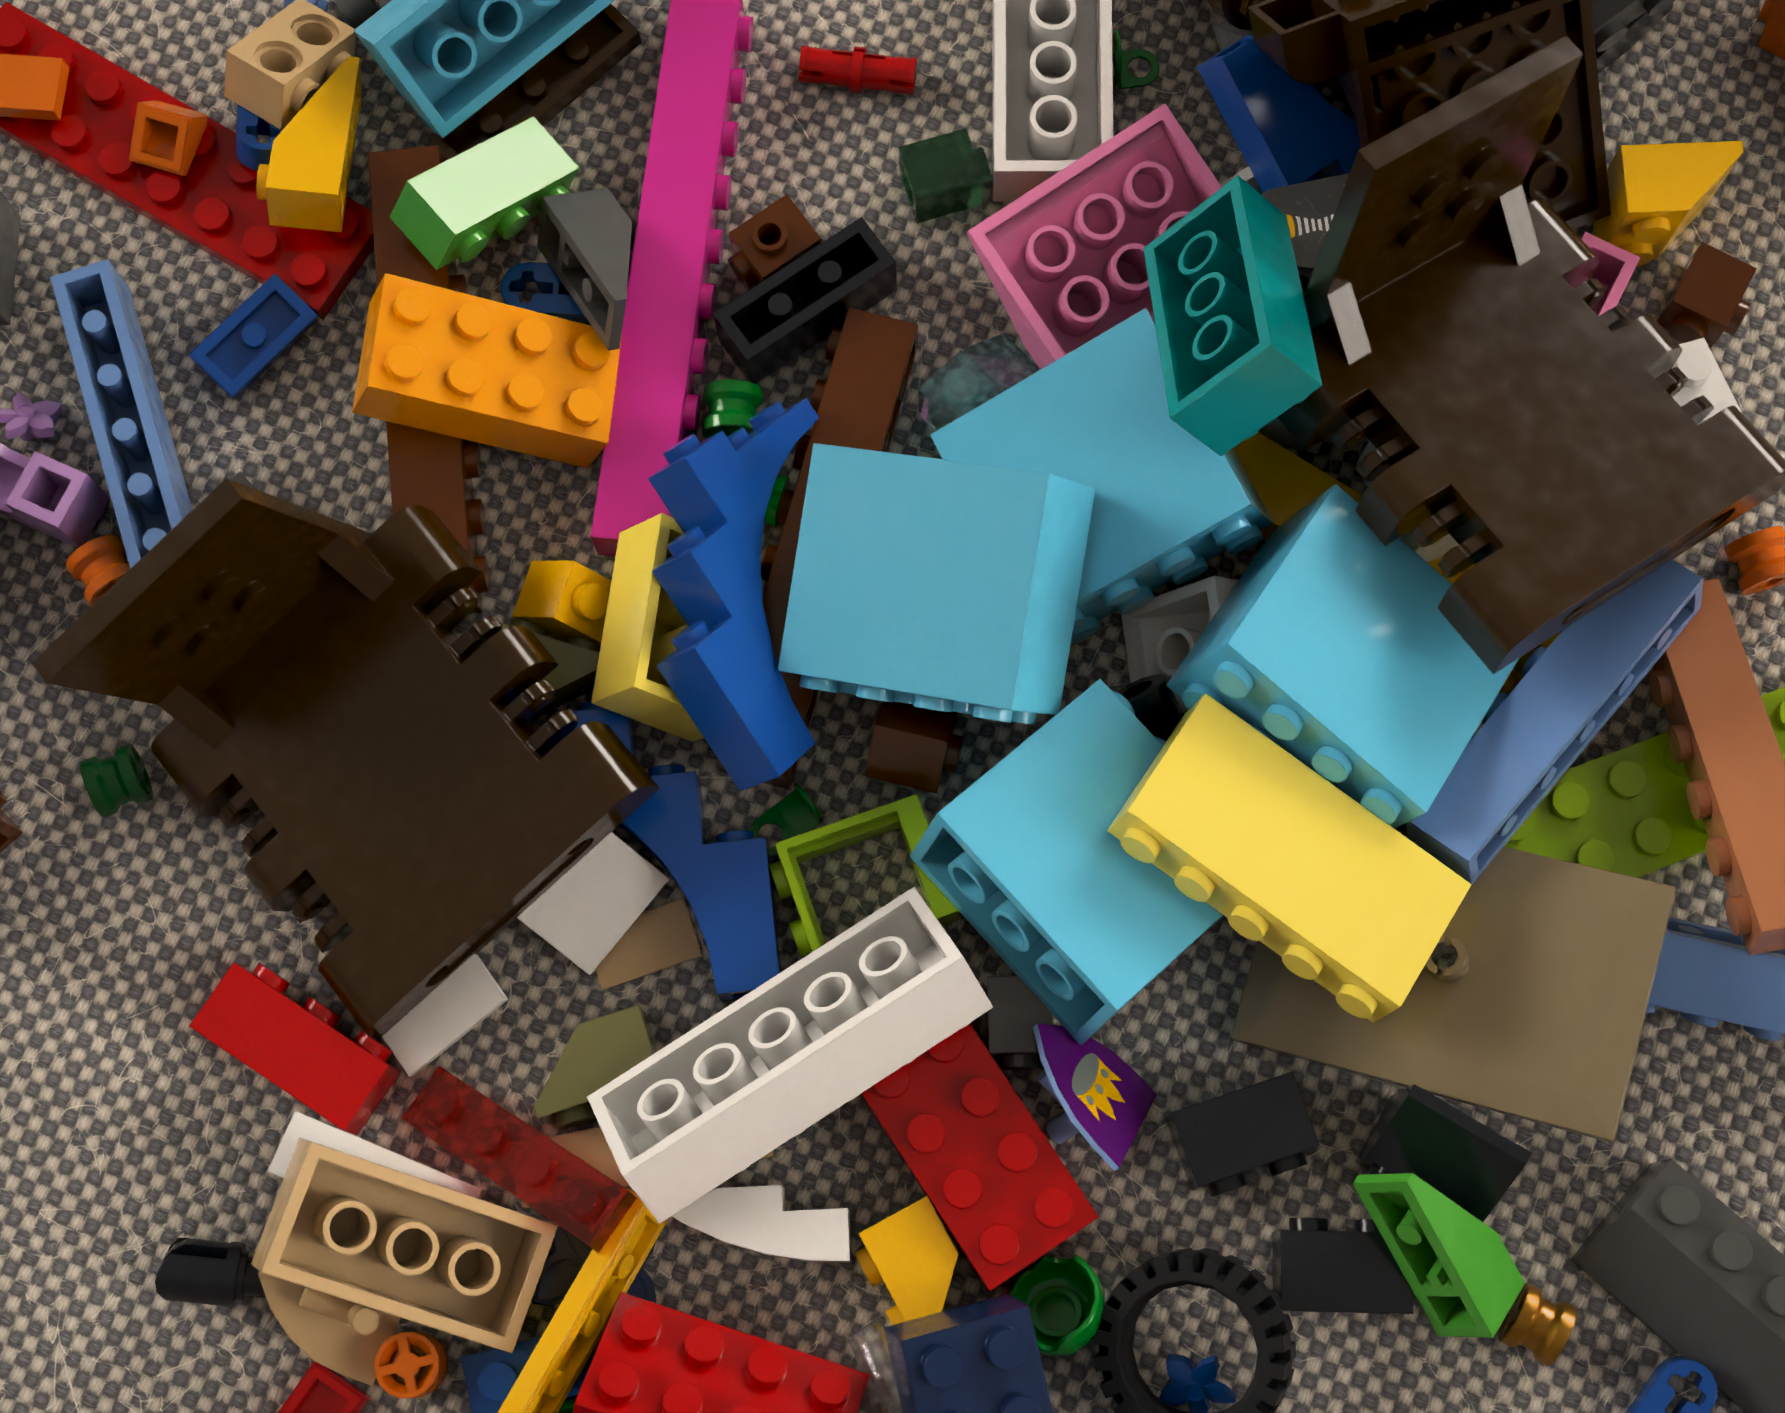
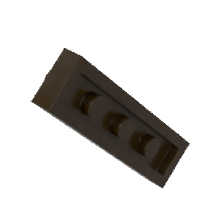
(549, 83)

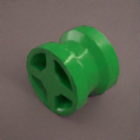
(730, 406)

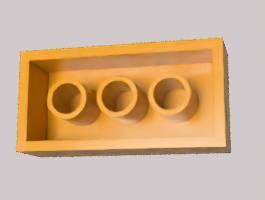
(485, 372)

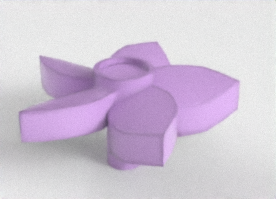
(30, 419)

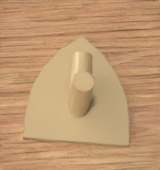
(330, 1328)

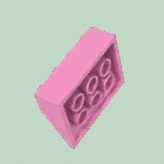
(1074, 245)

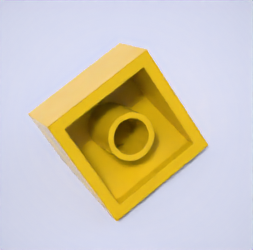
(1660, 191)

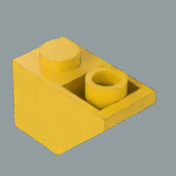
(564, 599)
(911, 1258)

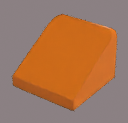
(166, 136)

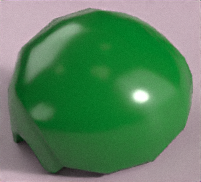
(1063, 1303)

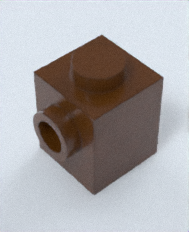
(770, 242)
(1707, 297)
(913, 746)

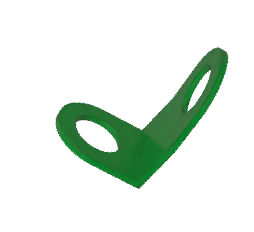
(1123, 58)
(792, 814)

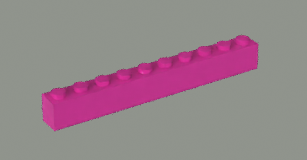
(673, 258)

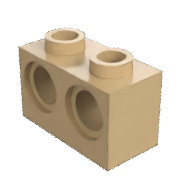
(286, 61)

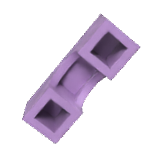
(49, 496)

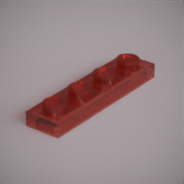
(519, 1159)

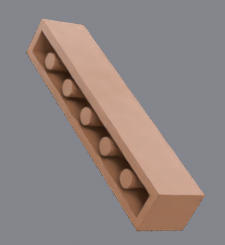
(1731, 766)

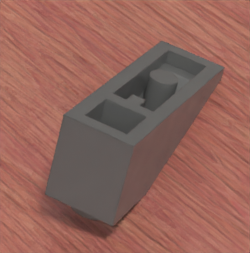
(588, 247)

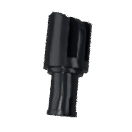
(208, 1273)

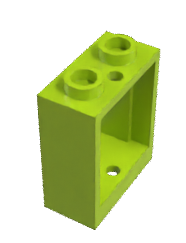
(902, 814)

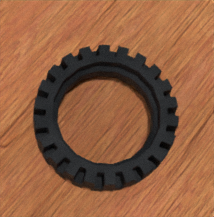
(1206, 1270)

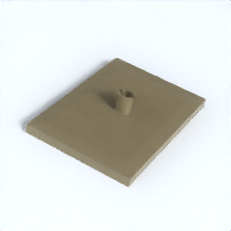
(1525, 1021)

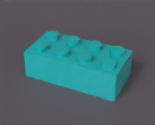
(1230, 317)

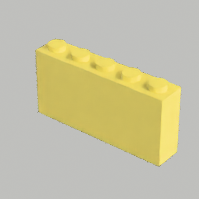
(1290, 860)

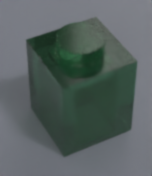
(943, 175)

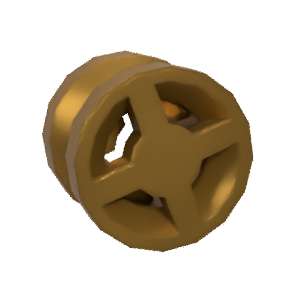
(1538, 1324)

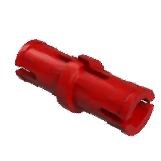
(857, 70)

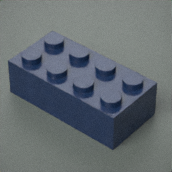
(970, 1360)

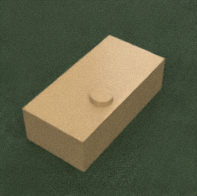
(404, 1246)

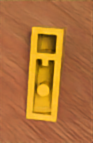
(314, 156)

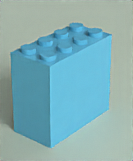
(1106, 423)
(936, 582)
(1346, 660)
(1046, 879)

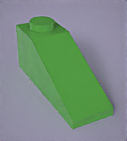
(1445, 1254)

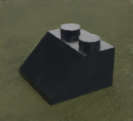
(1443, 1149)

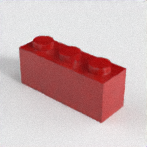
(297, 1046)

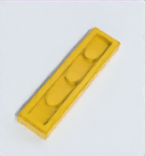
(583, 1315)

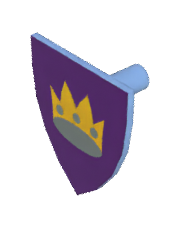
(1096, 1090)

